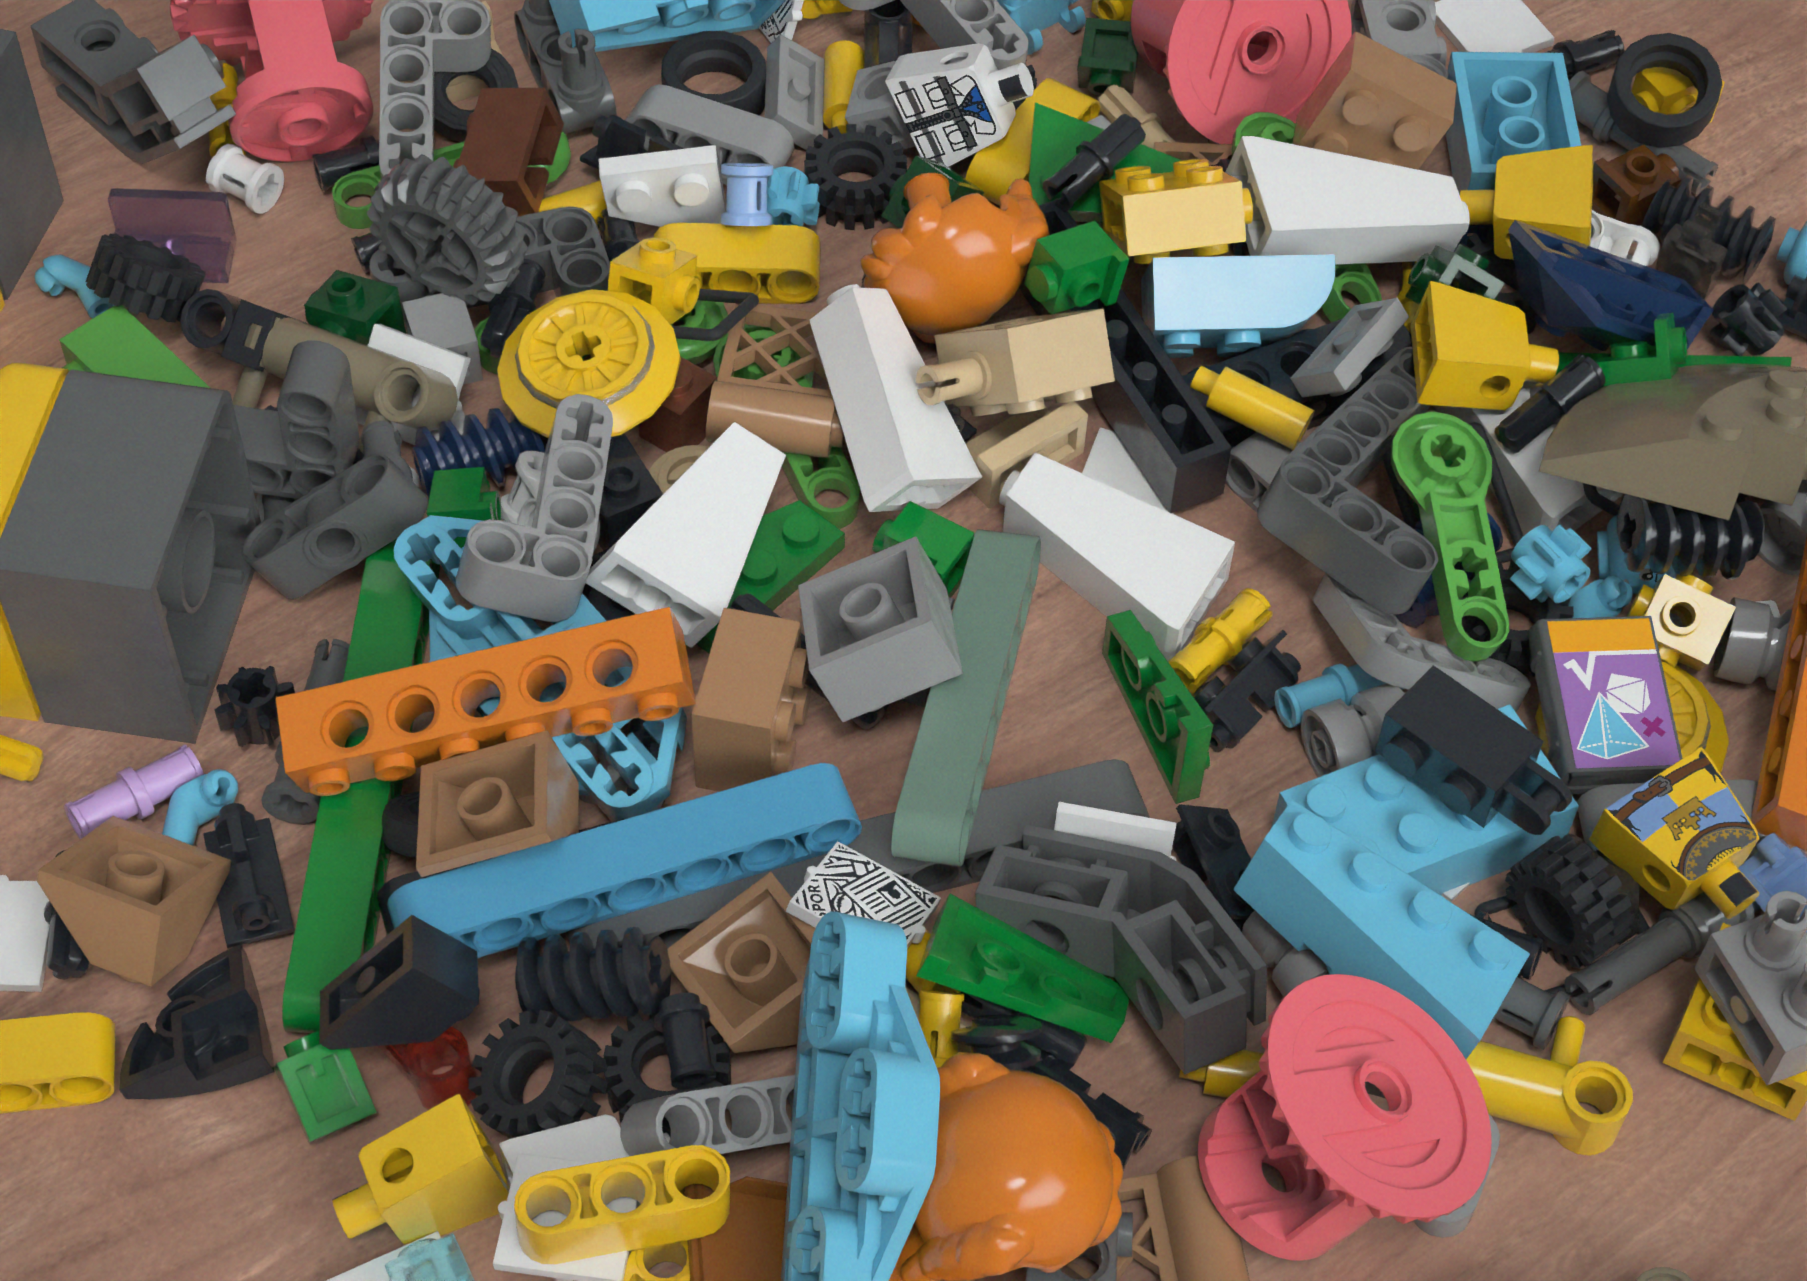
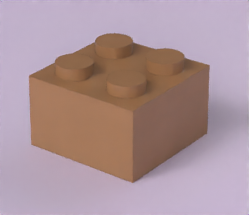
(1377, 107)
(749, 700)

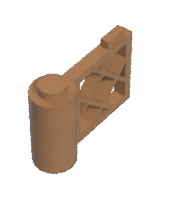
(775, 405)
(1185, 1229)

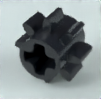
(1748, 320)
(251, 706)

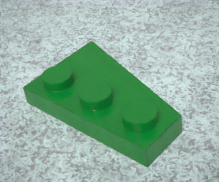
(1055, 144)
(784, 554)
(1160, 704)
(1017, 971)

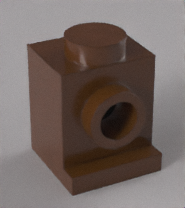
(1635, 179)

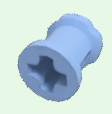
(746, 194)

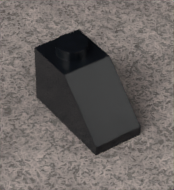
(401, 990)

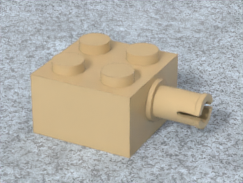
(1020, 363)

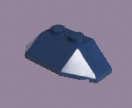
(1598, 292)

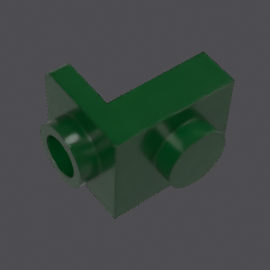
(1107, 56)

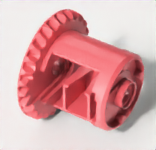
(1239, 55)
(293, 87)
(1326, 1135)

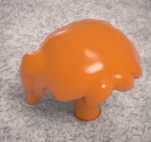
(954, 258)
(1015, 1177)

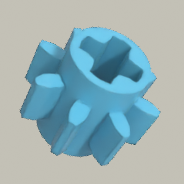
(791, 197)
(1550, 563)

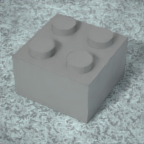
(879, 630)

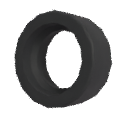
(718, 53)
(1673, 53)

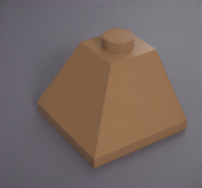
(494, 803)
(133, 897)
(748, 967)

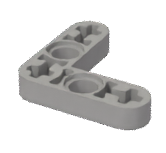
(1394, 657)

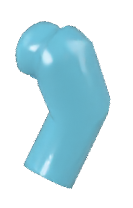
(65, 272)
(1601, 598)
(198, 803)

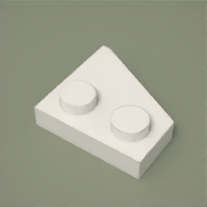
(664, 186)

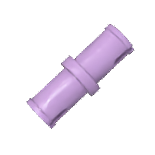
(134, 791)

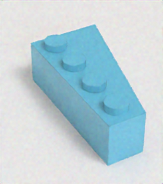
(647, 22)
(1379, 924)

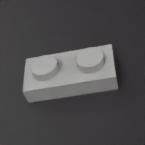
(795, 90)
(1349, 348)

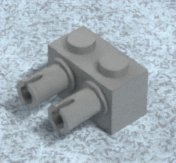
(1761, 984)

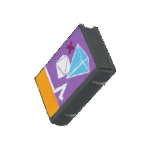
(1603, 700)

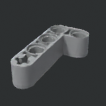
(965, 23)
(415, 57)
(546, 566)

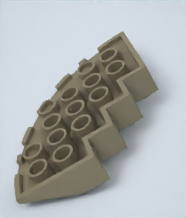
(1690, 437)

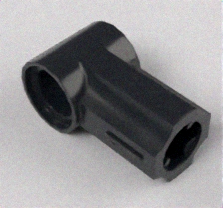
(887, 33)

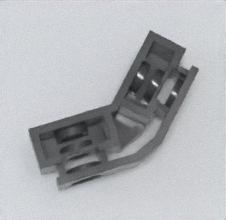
(125, 87)
(1143, 924)

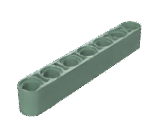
(965, 711)

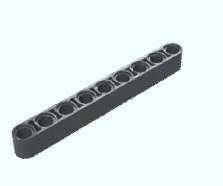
(998, 820)

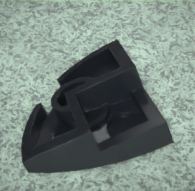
(204, 1037)

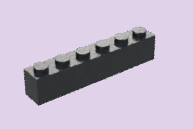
(1151, 402)

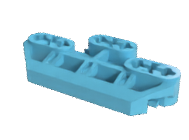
(464, 631)
(859, 1108)

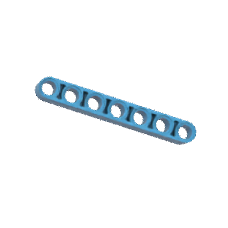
(635, 861)

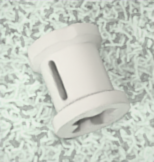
(245, 178)

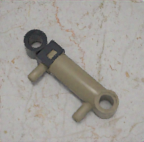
(265, 343)

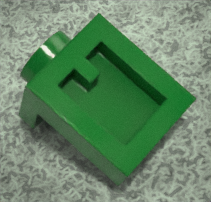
(1635, 363)
(323, 1086)

